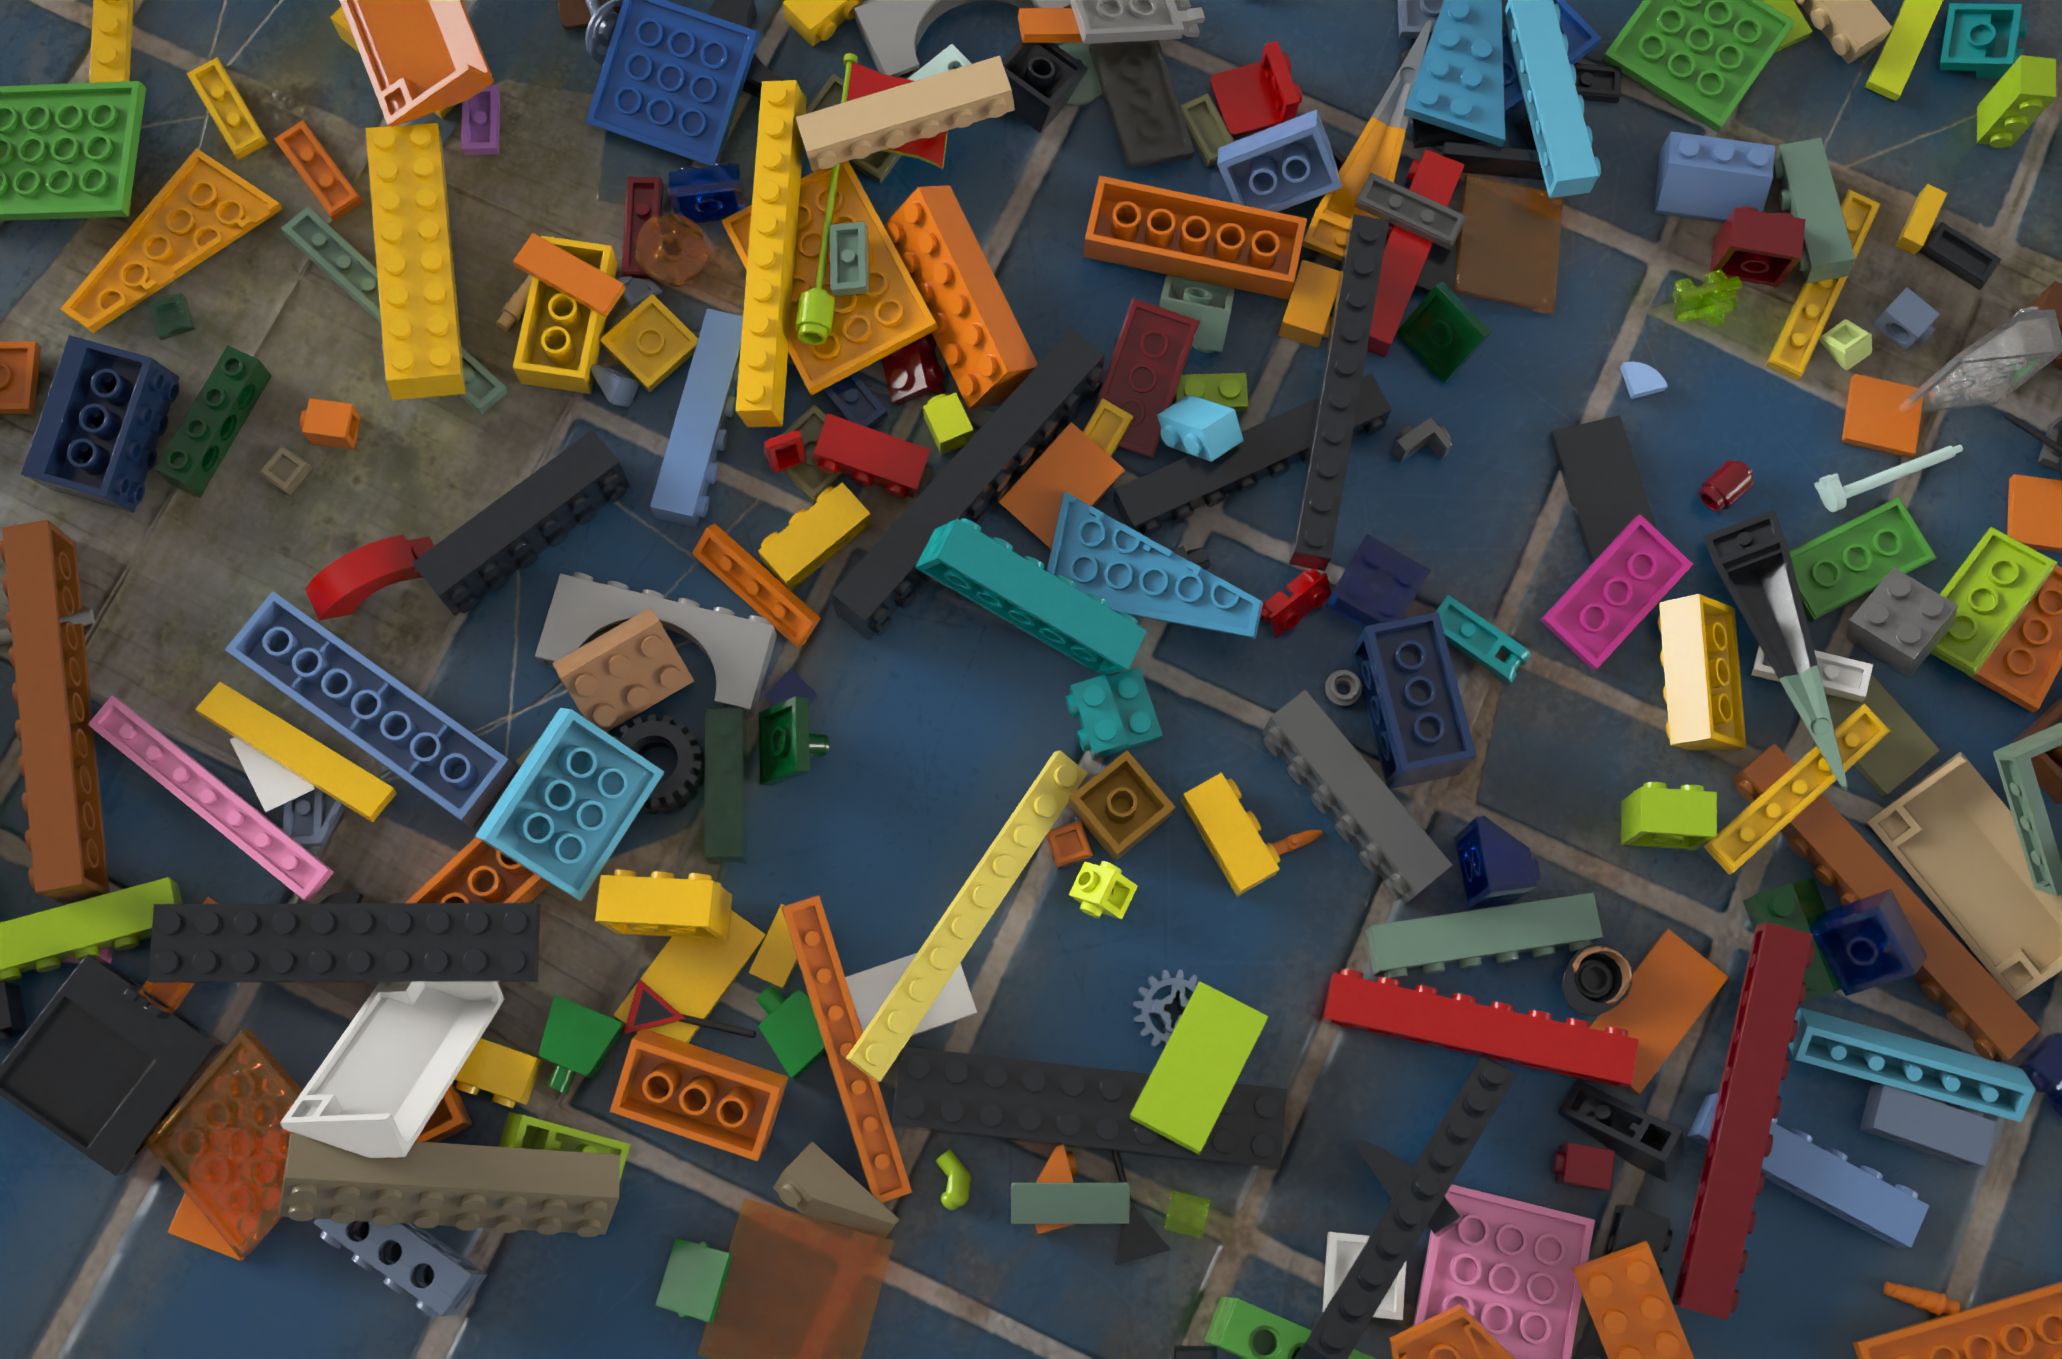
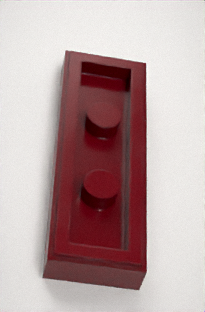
(642, 202)

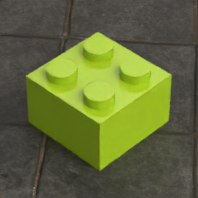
(1669, 817)

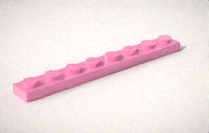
(211, 798)

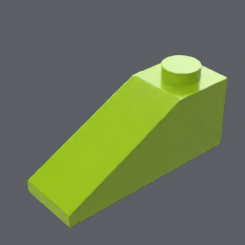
(533, 1133)

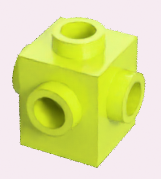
(1102, 890)

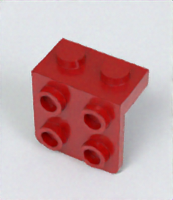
(1257, 93)

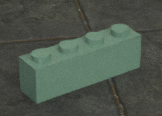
(1810, 194)

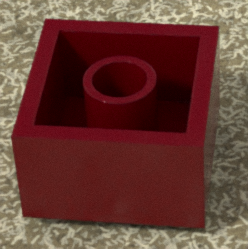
(1758, 246)

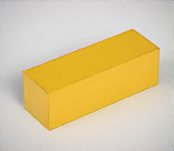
(1921, 219)

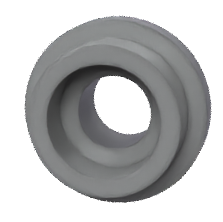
(1343, 677)

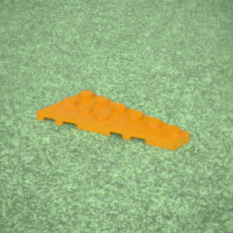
(180, 228)

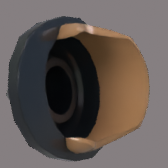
(1596, 979)

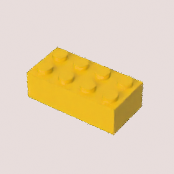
(558, 333)

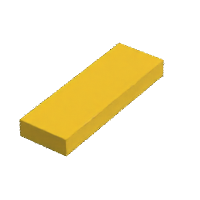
(227, 108)

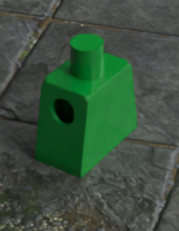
(791, 1030)
(577, 1042)

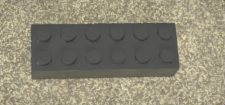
(1354, 798)

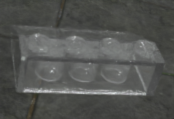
(1993, 364)

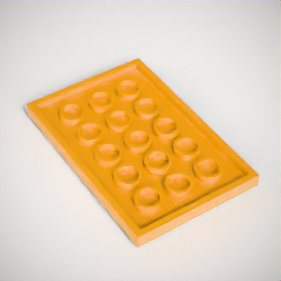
(863, 324)

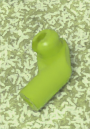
(958, 1181)

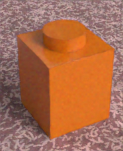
(330, 423)

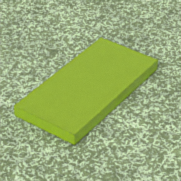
(1990, 597)
(1198, 1067)

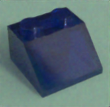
(707, 192)

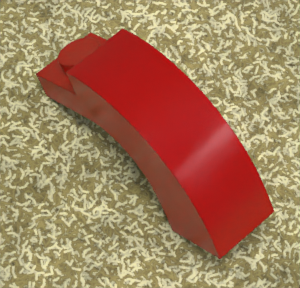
(355, 576)

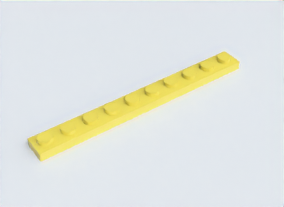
(966, 917)

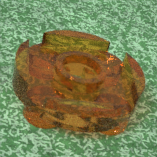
(664, 267)

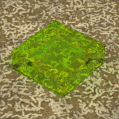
(1187, 1214)

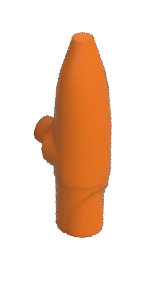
(1296, 841)

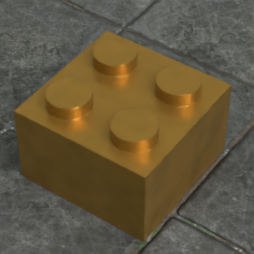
(1121, 805)

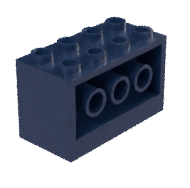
(101, 424)
(1413, 700)

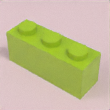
(2016, 101)

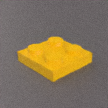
(650, 343)

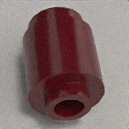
(1726, 485)

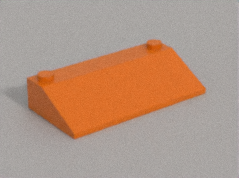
(417, 54)

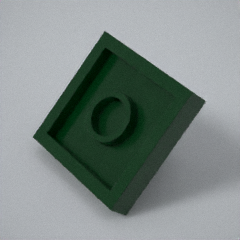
(1443, 332)
(786, 741)

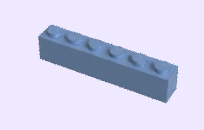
(700, 422)
(1832, 1183)

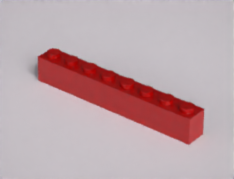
(1481, 1029)

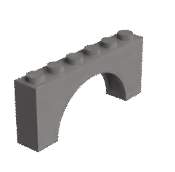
(896, 27)
(734, 645)

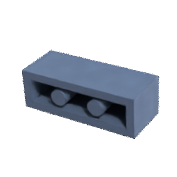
(1928, 1125)

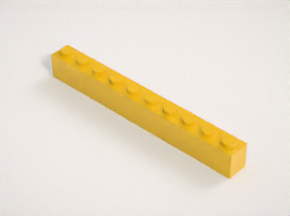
(771, 256)

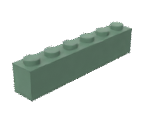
(1483, 934)

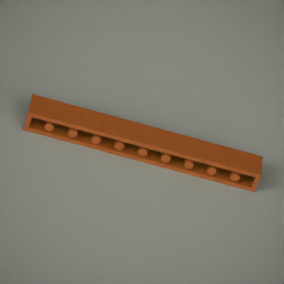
(1855, 872)

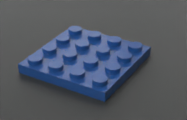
(673, 78)

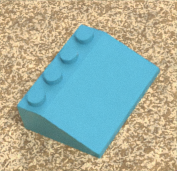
(570, 803)

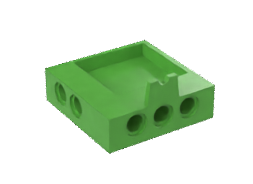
(1257, 1333)

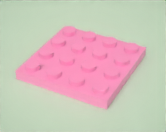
(1509, 1272)

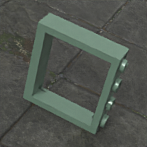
(2029, 808)

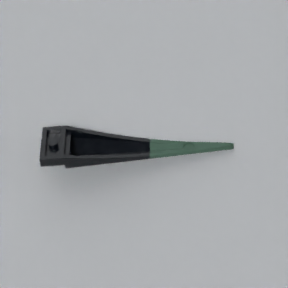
(1763, 584)

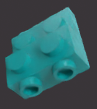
(1983, 38)
(1113, 713)

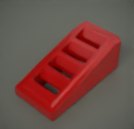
(785, 451)

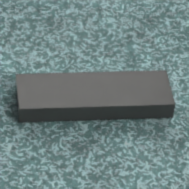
(1410, 211)

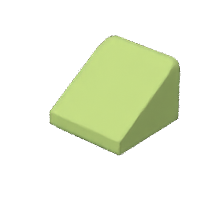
(1847, 343)

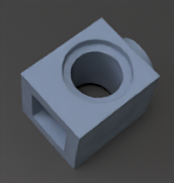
(1907, 320)

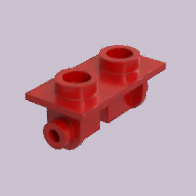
(1308, 592)

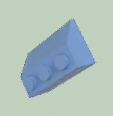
(1280, 165)
(1711, 176)

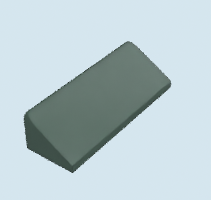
(1070, 1203)

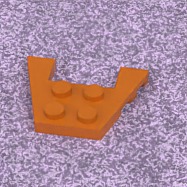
(1448, 1336)

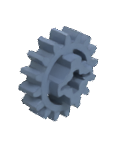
(1156, 1007)

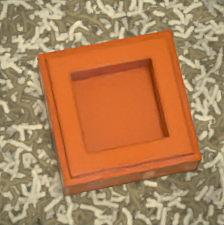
(1068, 844)

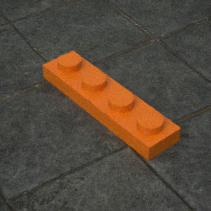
(756, 585)

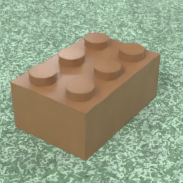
(623, 671)

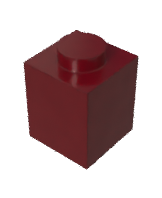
(1583, 1166)

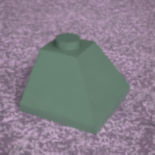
(1203, 302)

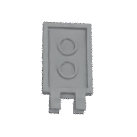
(1135, 20)

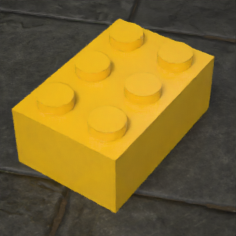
(664, 905)

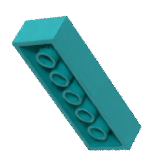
(1031, 597)

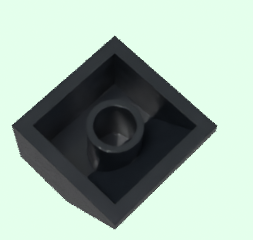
(1041, 81)

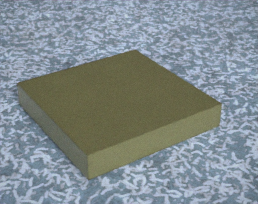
(807, 476)

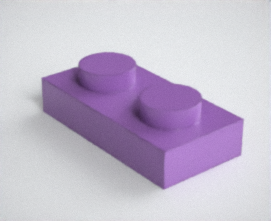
(481, 123)

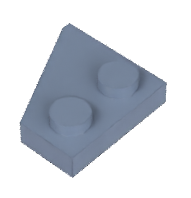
(311, 818)

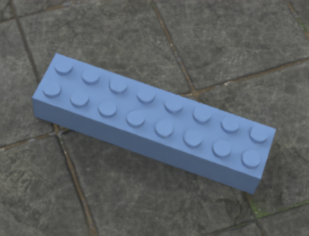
(371, 709)

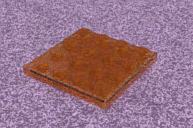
(229, 1141)
(796, 1288)

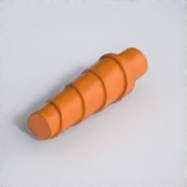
(1927, 1300)

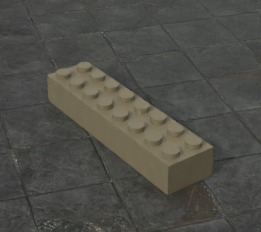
(453, 1187)

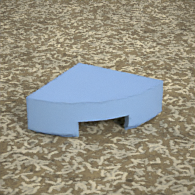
(1642, 379)

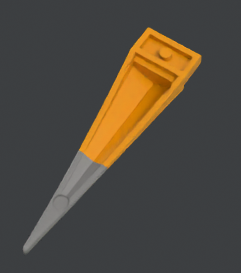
(1374, 152)

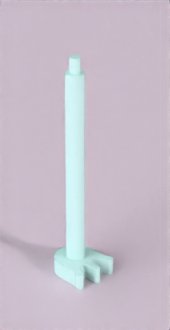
(1835, 496)

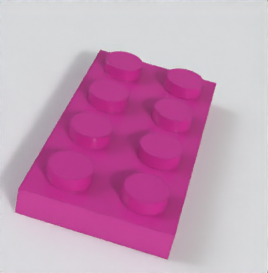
(1616, 592)

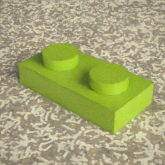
(1223, 389)

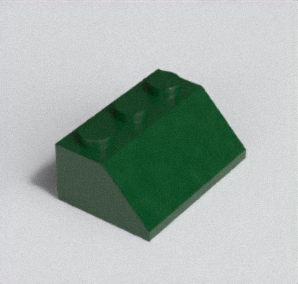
(1796, 908)

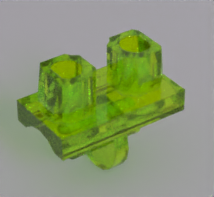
(1707, 301)

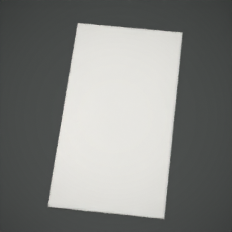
(270, 780)

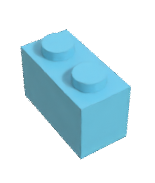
(1200, 427)

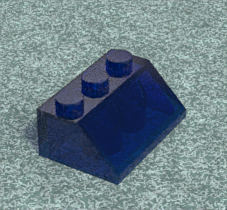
(1493, 865)

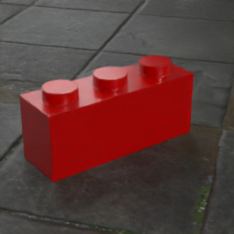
(870, 457)

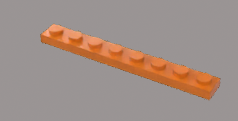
(839, 1033)

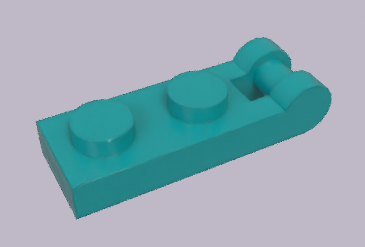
(1481, 640)

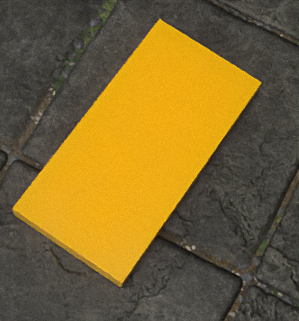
(697, 974)

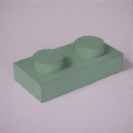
(849, 259)

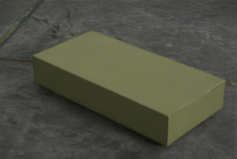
(1206, 128)

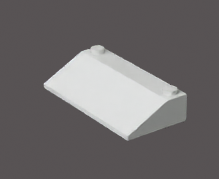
(393, 1066)

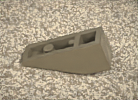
(828, 1193)

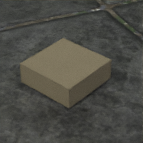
(285, 470)

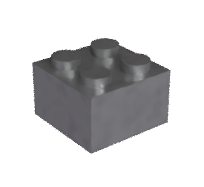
(1901, 622)

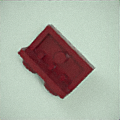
(913, 371)

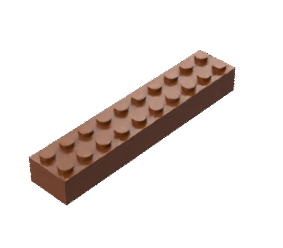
(54, 714)

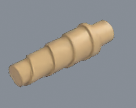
(515, 306)

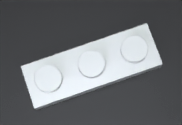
(1839, 674)

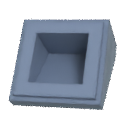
(615, 385)

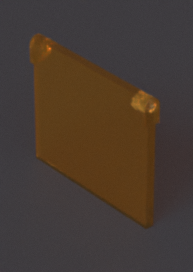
(1509, 244)

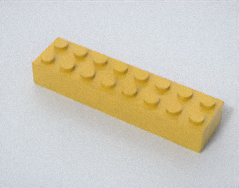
(414, 262)

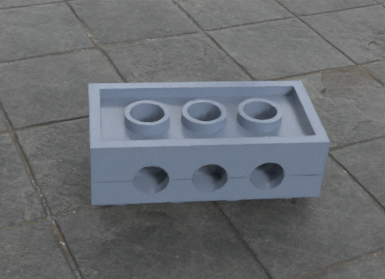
(454, 1275)

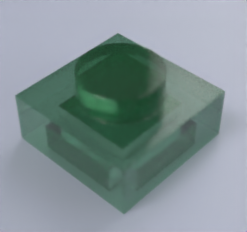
(171, 316)

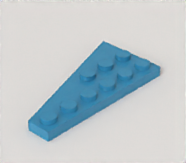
(1463, 72)
(1144, 576)

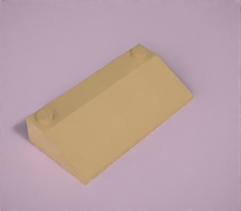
(1972, 867)

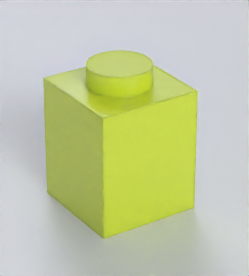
(947, 422)

